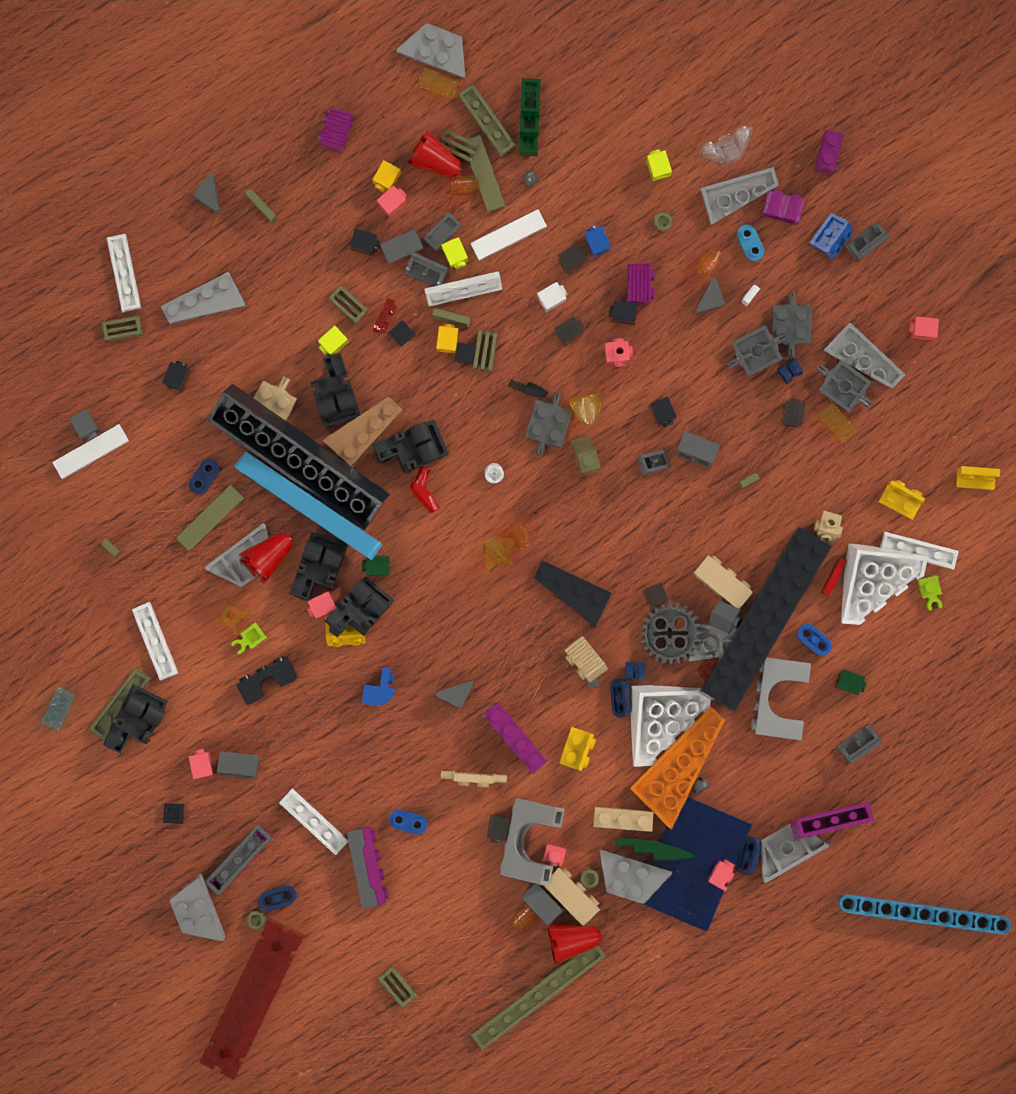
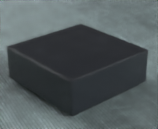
(401, 333)
(465, 353)
(173, 813)

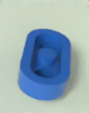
(814, 639)
(408, 821)

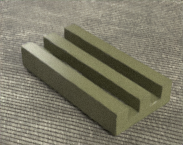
(445, 139)
(264, 209)
(343, 310)
(451, 317)
(138, 326)
(487, 335)
(390, 990)

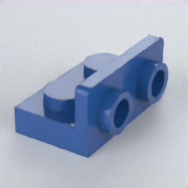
(832, 236)

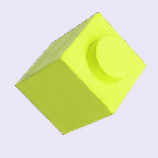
(658, 165)
(455, 253)
(332, 341)

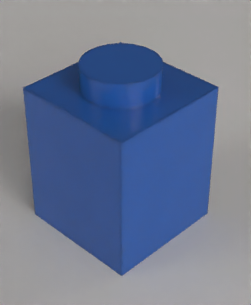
(597, 241)

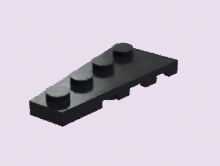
(577, 593)

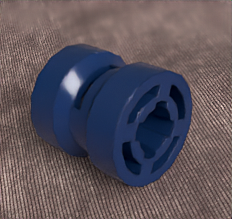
(790, 371)
(639, 673)

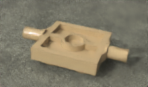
(276, 398)
(482, 780)

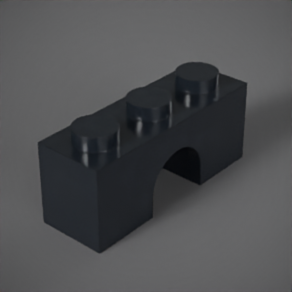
(251, 687)

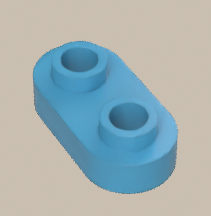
(750, 242)

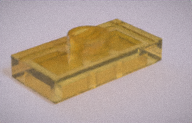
(438, 84)
(837, 423)

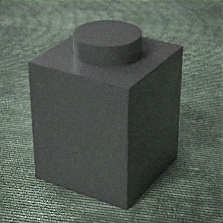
(85, 425)
(725, 617)

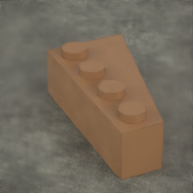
(357, 436)

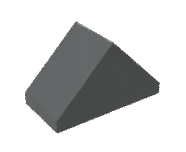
(208, 195)
(712, 298)
(652, 462)
(457, 694)

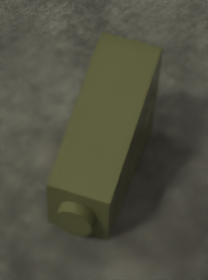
(585, 456)

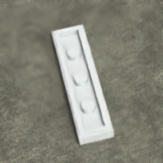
(508, 235)
(124, 273)
(463, 289)
(90, 451)
(936, 554)
(155, 641)
(314, 821)

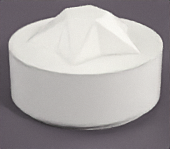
(493, 473)

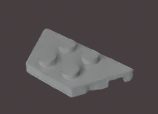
(436, 49)
(229, 563)
(782, 852)
(631, 878)
(196, 911)

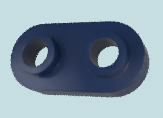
(204, 477)
(620, 698)
(749, 856)
(277, 897)

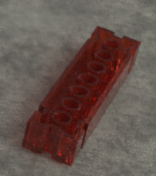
(251, 999)

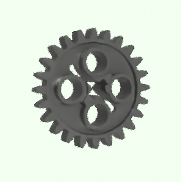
(671, 650)

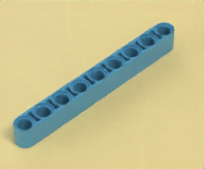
(308, 505)
(932, 917)

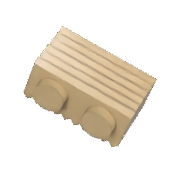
(586, 659)

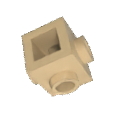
(828, 527)

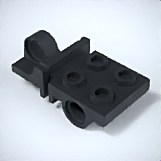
(333, 394)
(414, 447)
(319, 564)
(360, 608)
(137, 718)

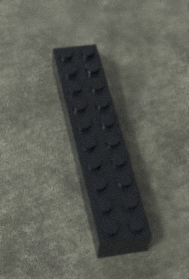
(298, 456)
(765, 619)

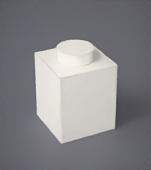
(552, 296)

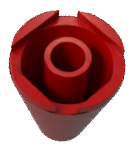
(434, 157)
(267, 555)
(572, 940)

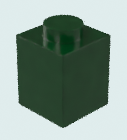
(377, 567)
(850, 682)

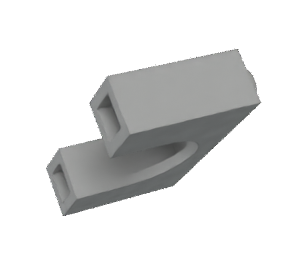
(766, 721)
(515, 861)

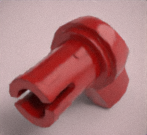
(420, 491)

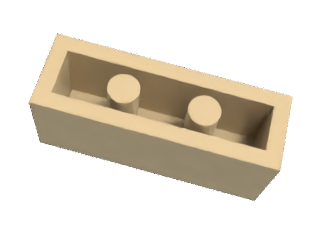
(723, 581)
(623, 818)
(572, 895)

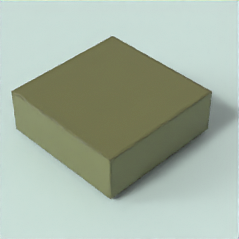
(748, 480)
(111, 548)

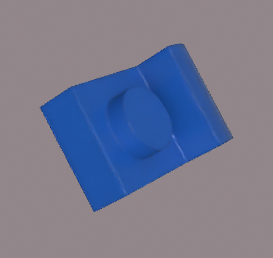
(379, 695)

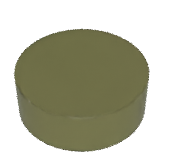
(662, 222)
(589, 878)
(256, 920)

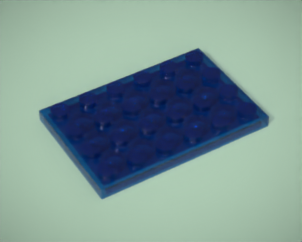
(712, 838)

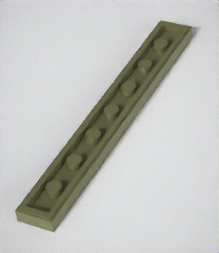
(536, 997)

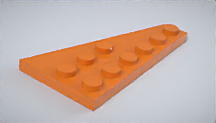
(672, 776)

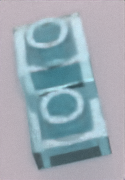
(58, 709)

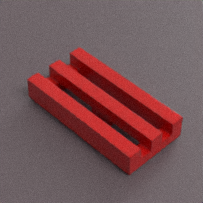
(833, 577)

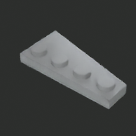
(733, 194)
(205, 300)
(864, 356)
(712, 643)

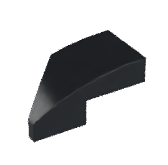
(531, 388)

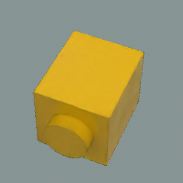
(386, 176)
(447, 339)

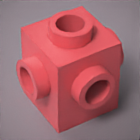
(618, 359)

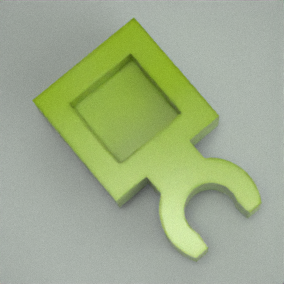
(929, 589)
(251, 636)

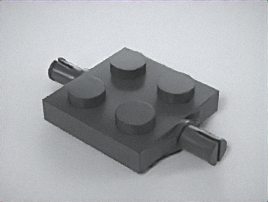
(794, 322)
(757, 351)
(844, 386)
(548, 424)

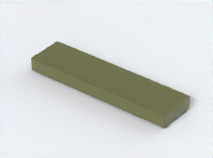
(486, 120)
(487, 182)
(210, 518)
(103, 722)

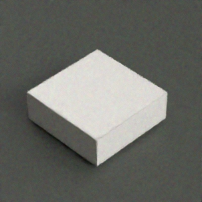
(750, 295)

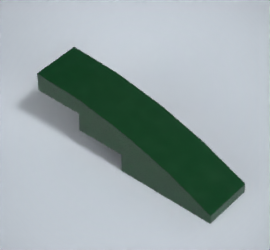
(529, 117)
(660, 850)

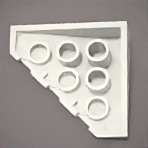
(873, 577)
(659, 716)

